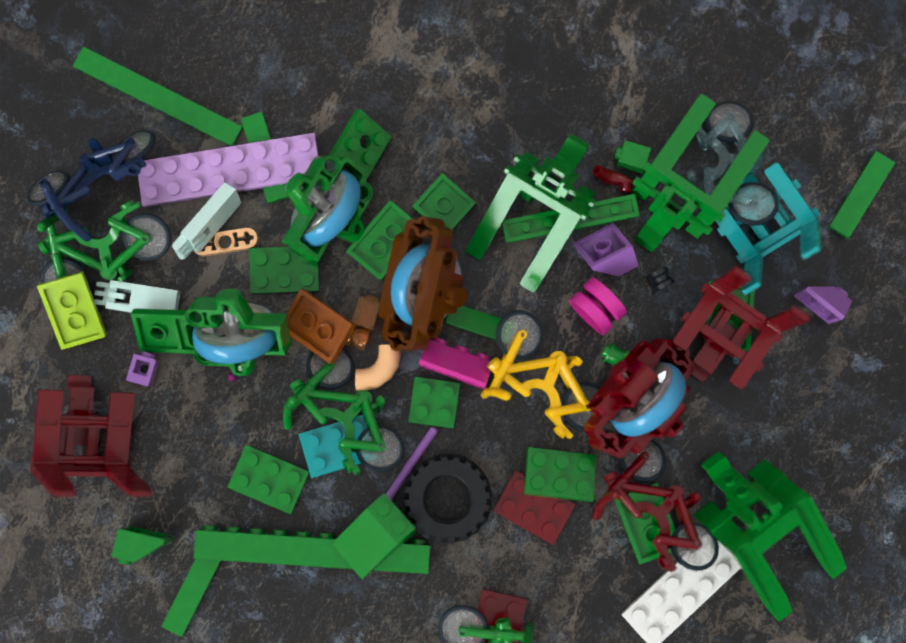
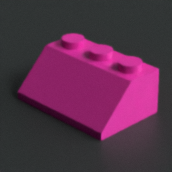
(456, 363)

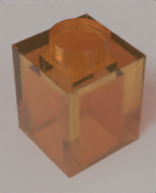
(366, 312)

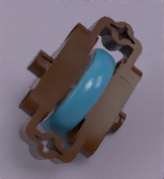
(420, 285)

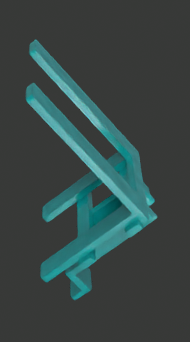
(805, 224)

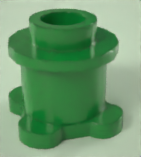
(613, 354)

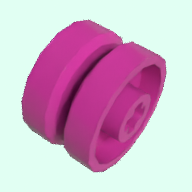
(597, 306)

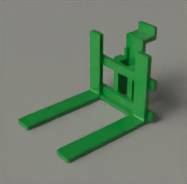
(570, 212)
(667, 212)

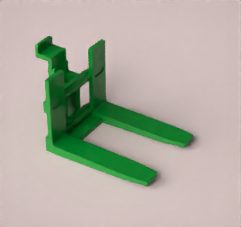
(787, 509)

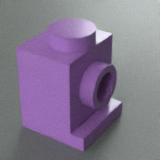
(135, 371)

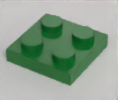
(445, 202)
(434, 402)

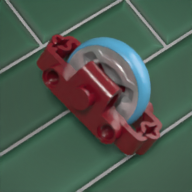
(641, 398)

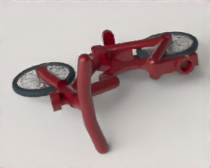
(691, 541)

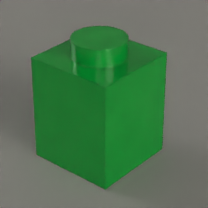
(632, 156)

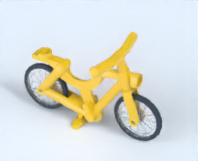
(520, 337)

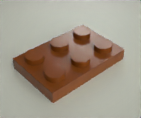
(318, 326)

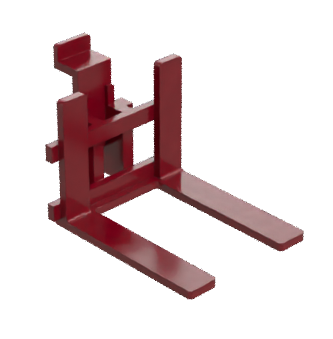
(722, 338)

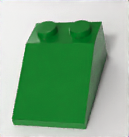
(373, 536)

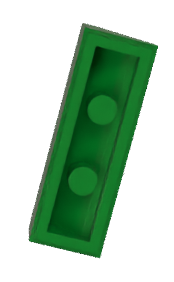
(474, 322)

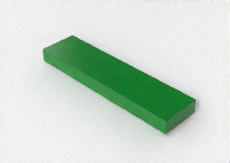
(257, 131)
(861, 194)
(190, 595)

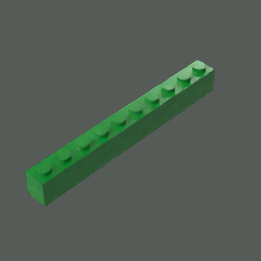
(297, 549)

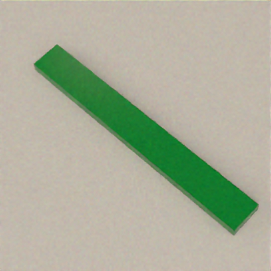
(158, 97)

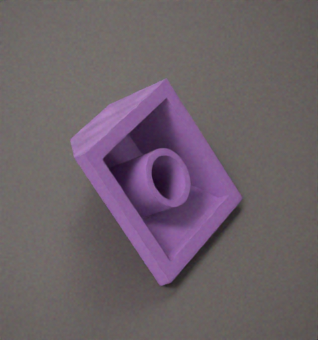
(608, 251)
(825, 301)

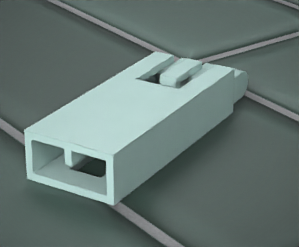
(207, 221)
(141, 297)

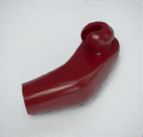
(613, 178)

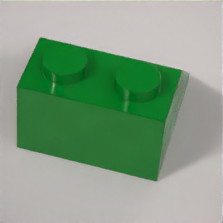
(137, 543)

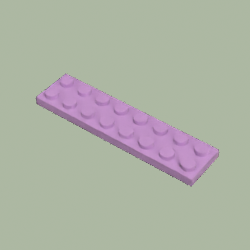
(240, 166)

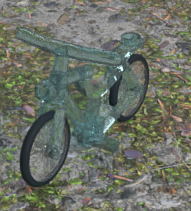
(733, 122)

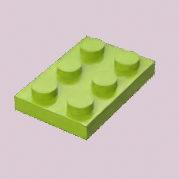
(72, 310)

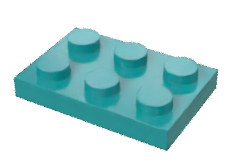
(322, 449)

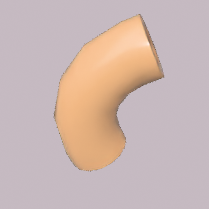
(380, 371)

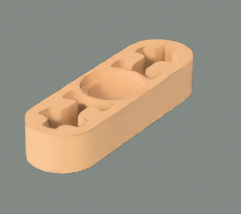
(241, 233)

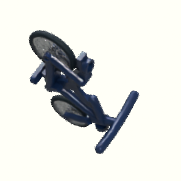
(56, 188)

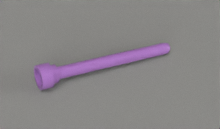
(411, 463)

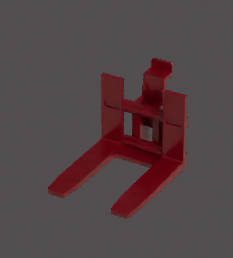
(57, 434)

